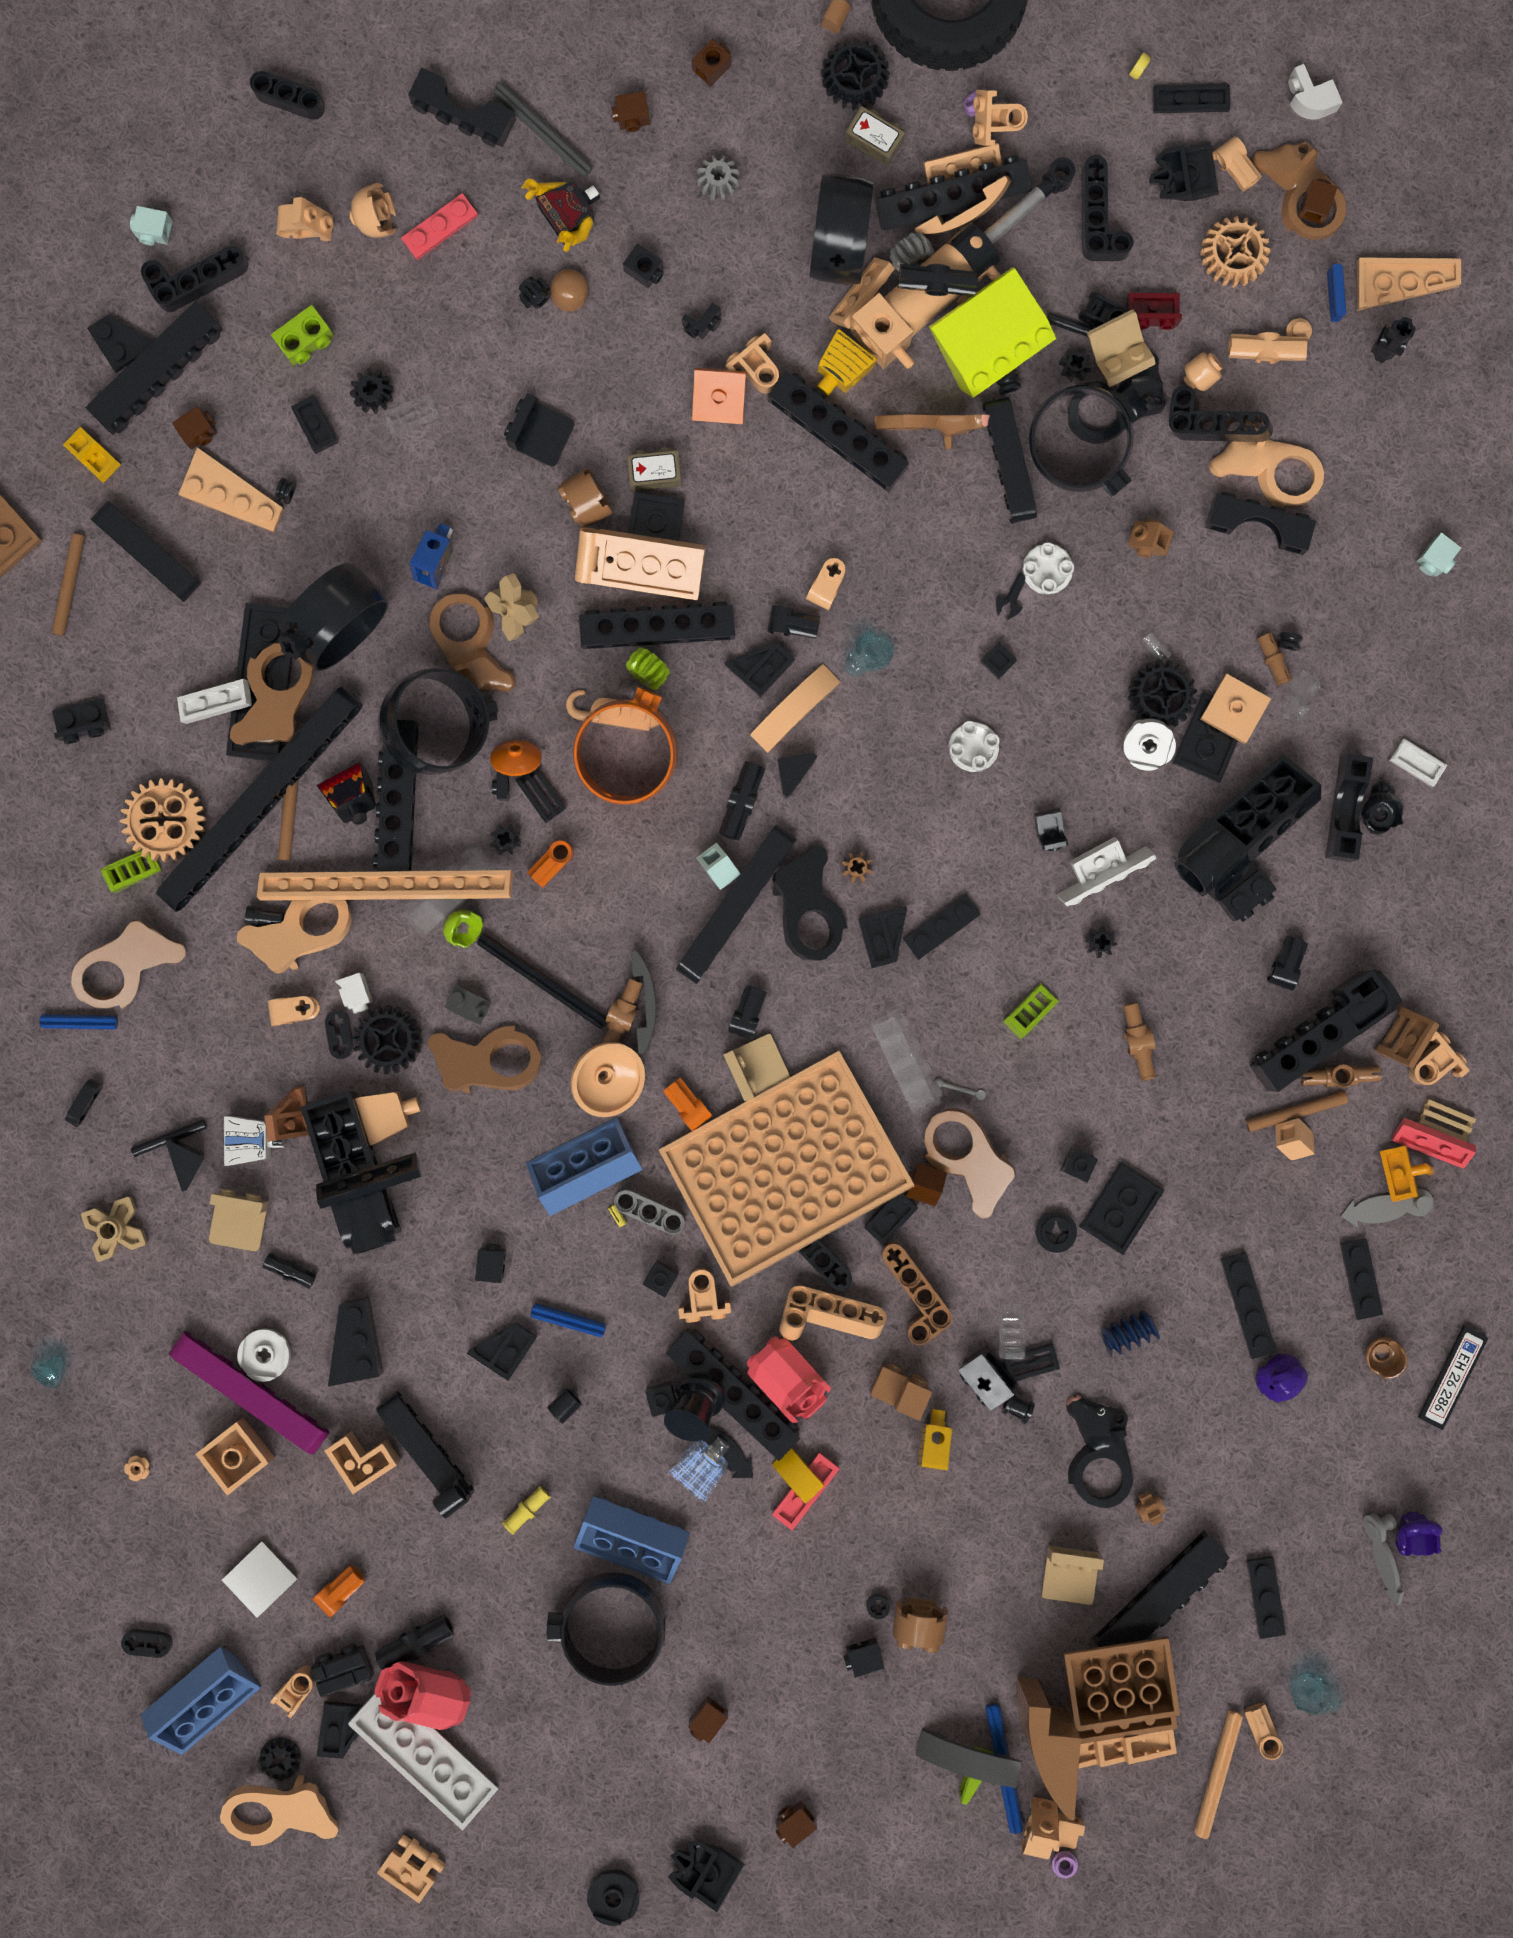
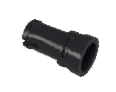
(256, 917)

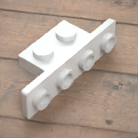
(1102, 867)

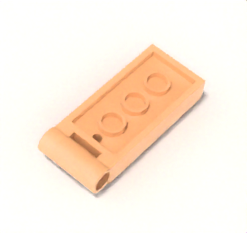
(640, 563)

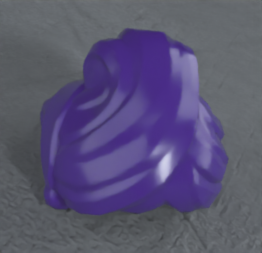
(1281, 1378)
(1418, 1535)

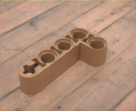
(912, 1288)

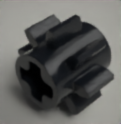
(534, 292)
(1073, 372)
(508, 846)
(1095, 947)

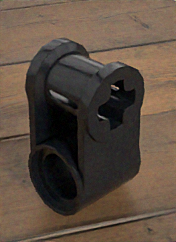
(1104, 310)

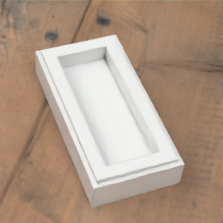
(1418, 762)

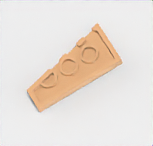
(1398, 279)
(222, 490)

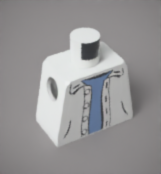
(246, 1140)

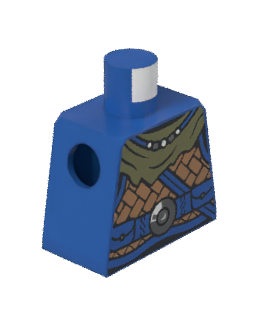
(432, 559)

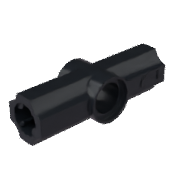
(937, 280)
(1393, 339)
(742, 800)
(416, 1643)

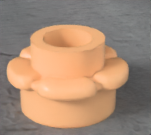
(143, 1465)

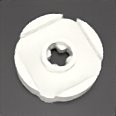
(1142, 731)
(253, 1364)

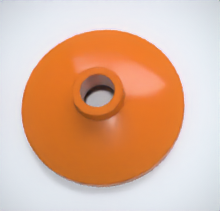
(515, 758)

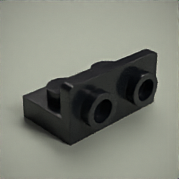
(81, 720)

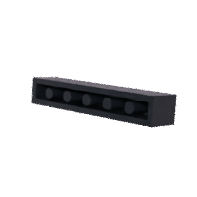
(154, 369)
(1165, 1593)

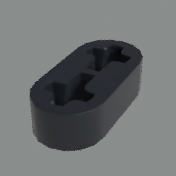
(332, 1036)
(83, 1103)
(147, 1637)

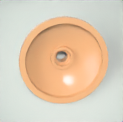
(617, 1088)

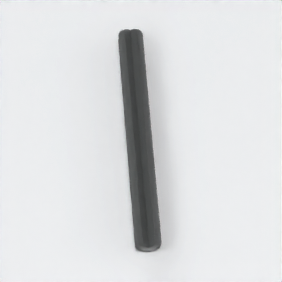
(543, 130)

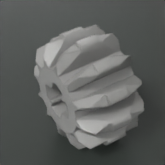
(725, 184)
(911, 250)

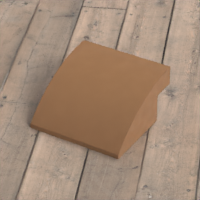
(1121, 1690)
(1052, 1743)

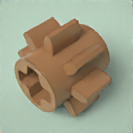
(859, 860)
(1150, 1508)

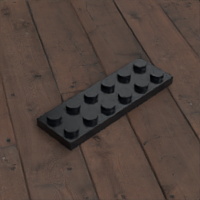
(258, 632)

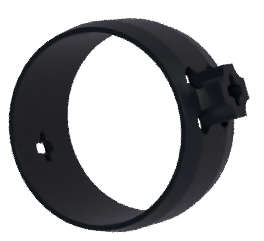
(841, 229)
(1116, 480)
(332, 617)
(479, 709)
(558, 1630)

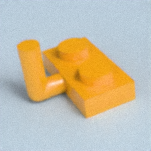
(1401, 1173)

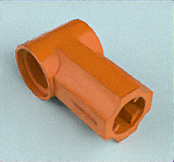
(549, 864)
(689, 1107)
(334, 1594)

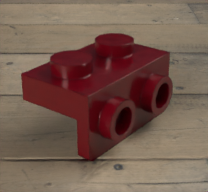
(1156, 309)

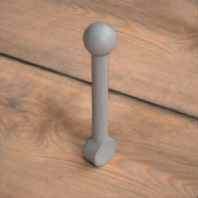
(980, 1094)

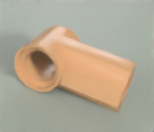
(1234, 159)
(1263, 1730)

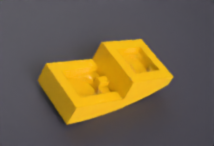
(91, 454)
(798, 1475)

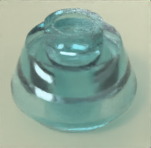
(49, 1371)

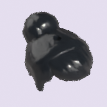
(1382, 797)

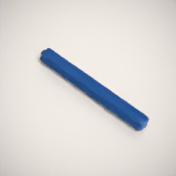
(1000, 1746)

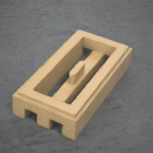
(1466, 1128)

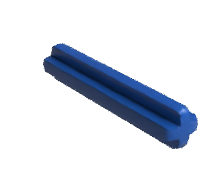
(78, 1021)
(568, 1320)

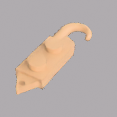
(618, 716)

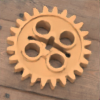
(163, 797)

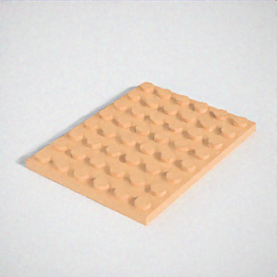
(786, 1168)

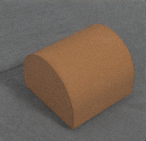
(836, 15)

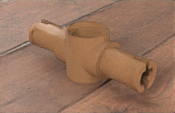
(622, 1012)
(1140, 1041)
(1352, 1075)

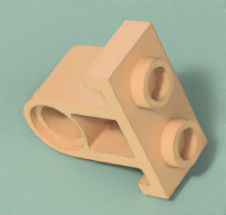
(995, 117)
(304, 221)
(755, 363)
(1439, 1061)
(703, 1299)
(1041, 1829)

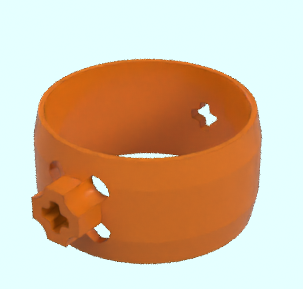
(648, 703)

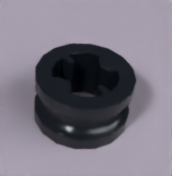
(1009, 384)
(285, 490)
(1290, 641)
(884, 1610)

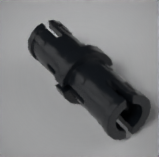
(289, 1270)

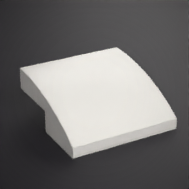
(259, 1579)

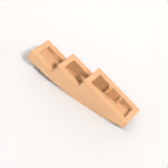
(1128, 1749)

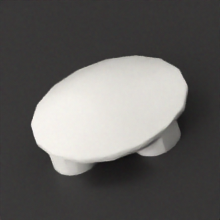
(1047, 568)
(973, 746)

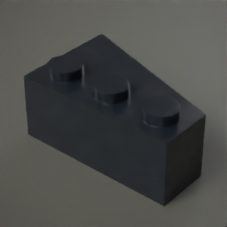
(355, 1344)

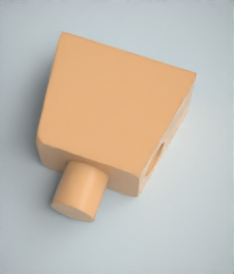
(385, 1114)

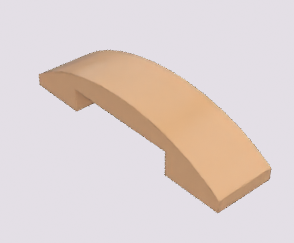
(993, 194)
(794, 708)

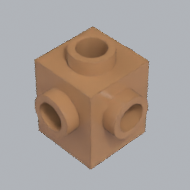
(1150, 538)

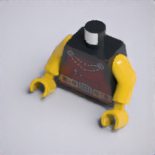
(564, 209)

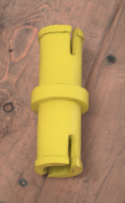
(526, 1510)

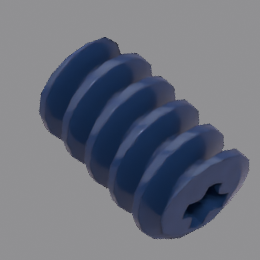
(1129, 1332)

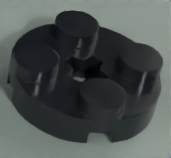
(622, 1909)

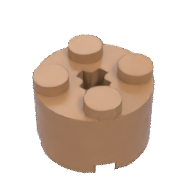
(586, 498)
(920, 1624)

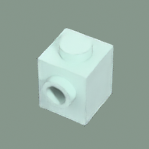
(151, 225)
(1438, 556)
(722, 869)

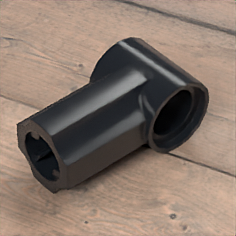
(789, 622)
(1286, 968)
(746, 1016)
(564, 1405)

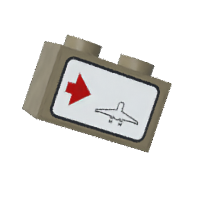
(875, 135)
(654, 469)

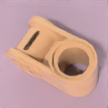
(825, 587)
(289, 1010)
(294, 1692)

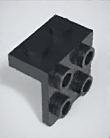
(538, 431)

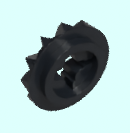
(1064, 1240)
(281, 1747)

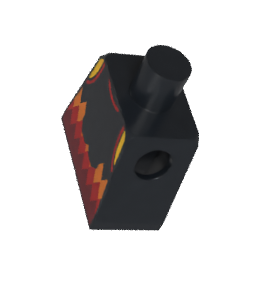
(350, 794)

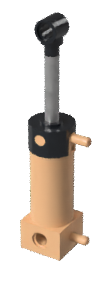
(969, 249)

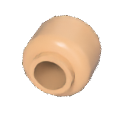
(1203, 371)

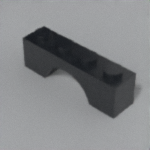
(490, 121)
(1291, 530)
(1344, 830)

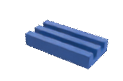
(1336, 292)

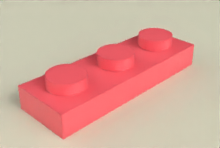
(439, 226)
(1434, 1143)
(791, 1507)

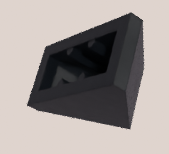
(793, 770)
(184, 1160)

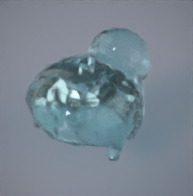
(859, 661)
(1324, 1702)

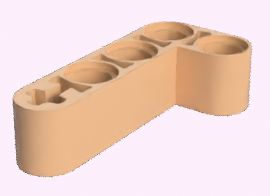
(869, 1327)

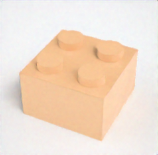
(235, 1456)

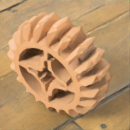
(1243, 257)

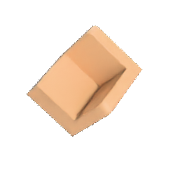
(1294, 1139)
(1069, 1831)

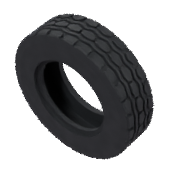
(948, 42)

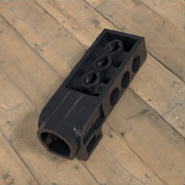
(1246, 827)
(1343, 1021)
(341, 1149)

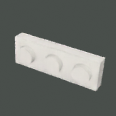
(214, 701)

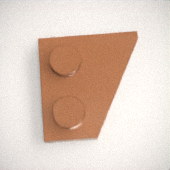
(286, 1117)

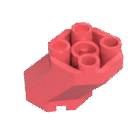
(788, 1379)
(422, 1695)

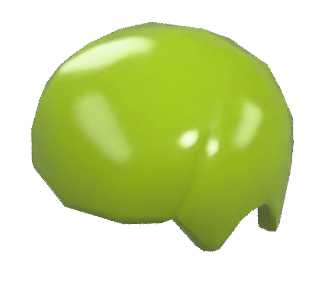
(451, 925)

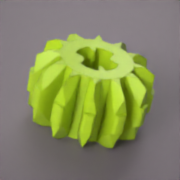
(647, 668)

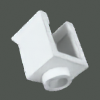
(355, 992)

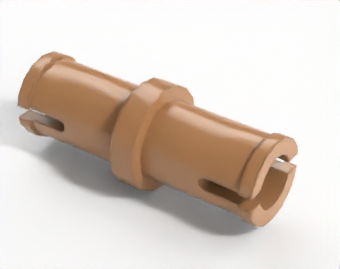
(1274, 659)

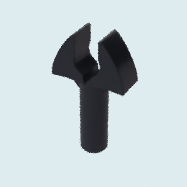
(1012, 597)

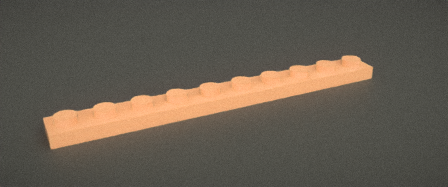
(385, 885)

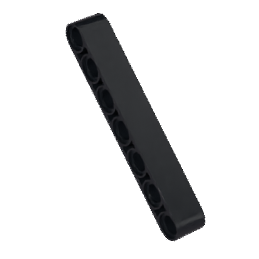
(736, 904)

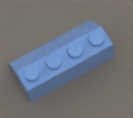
(583, 1166)
(632, 1540)
(199, 1701)

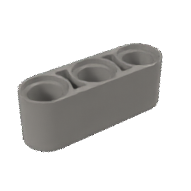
(636, 1211)

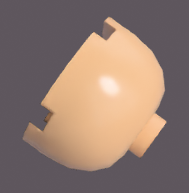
(371, 207)

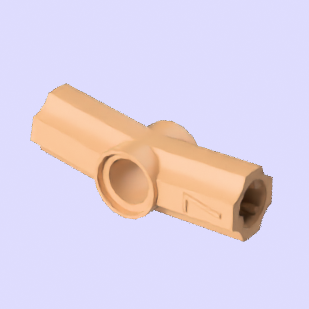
(1267, 347)

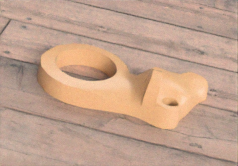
(1261, 460)
(283, 942)
(298, 1809)

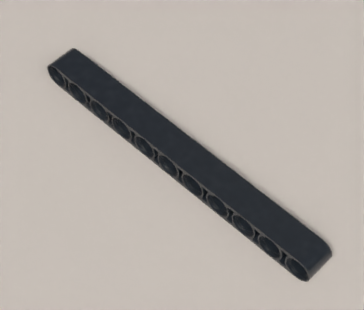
(259, 799)

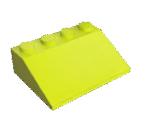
(992, 333)

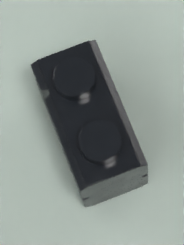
(341, 1670)

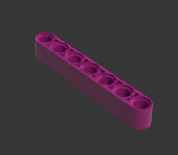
(248, 1394)

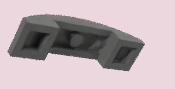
(640, 969)
(968, 1761)

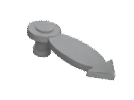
(1382, 1209)
(1376, 1530)

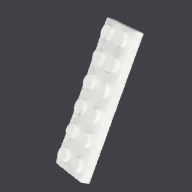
(426, 1762)

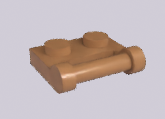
(1412, 1039)

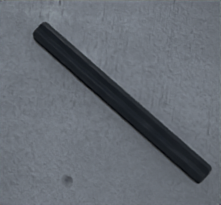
(542, 980)

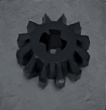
(380, 394)

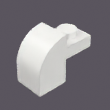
(1312, 101)

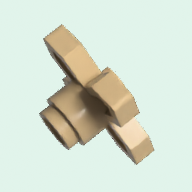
(514, 605)
(125, 1234)

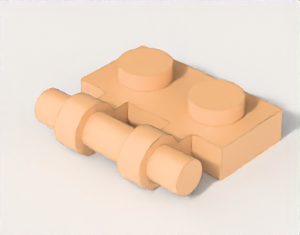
(405, 1874)

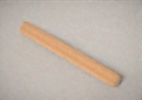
(1218, 1774)

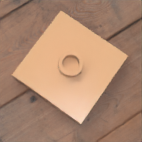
(1235, 708)

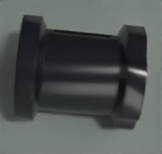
(1018, 1408)

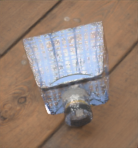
(700, 1468)

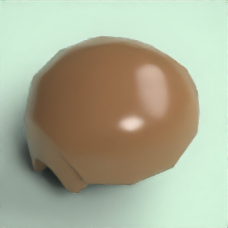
(569, 290)
(1393, 1364)

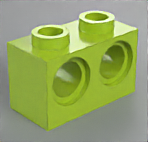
(298, 330)

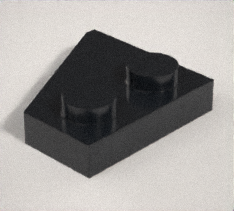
(118, 342)
(761, 667)
(883, 935)
(504, 1350)
(335, 1732)

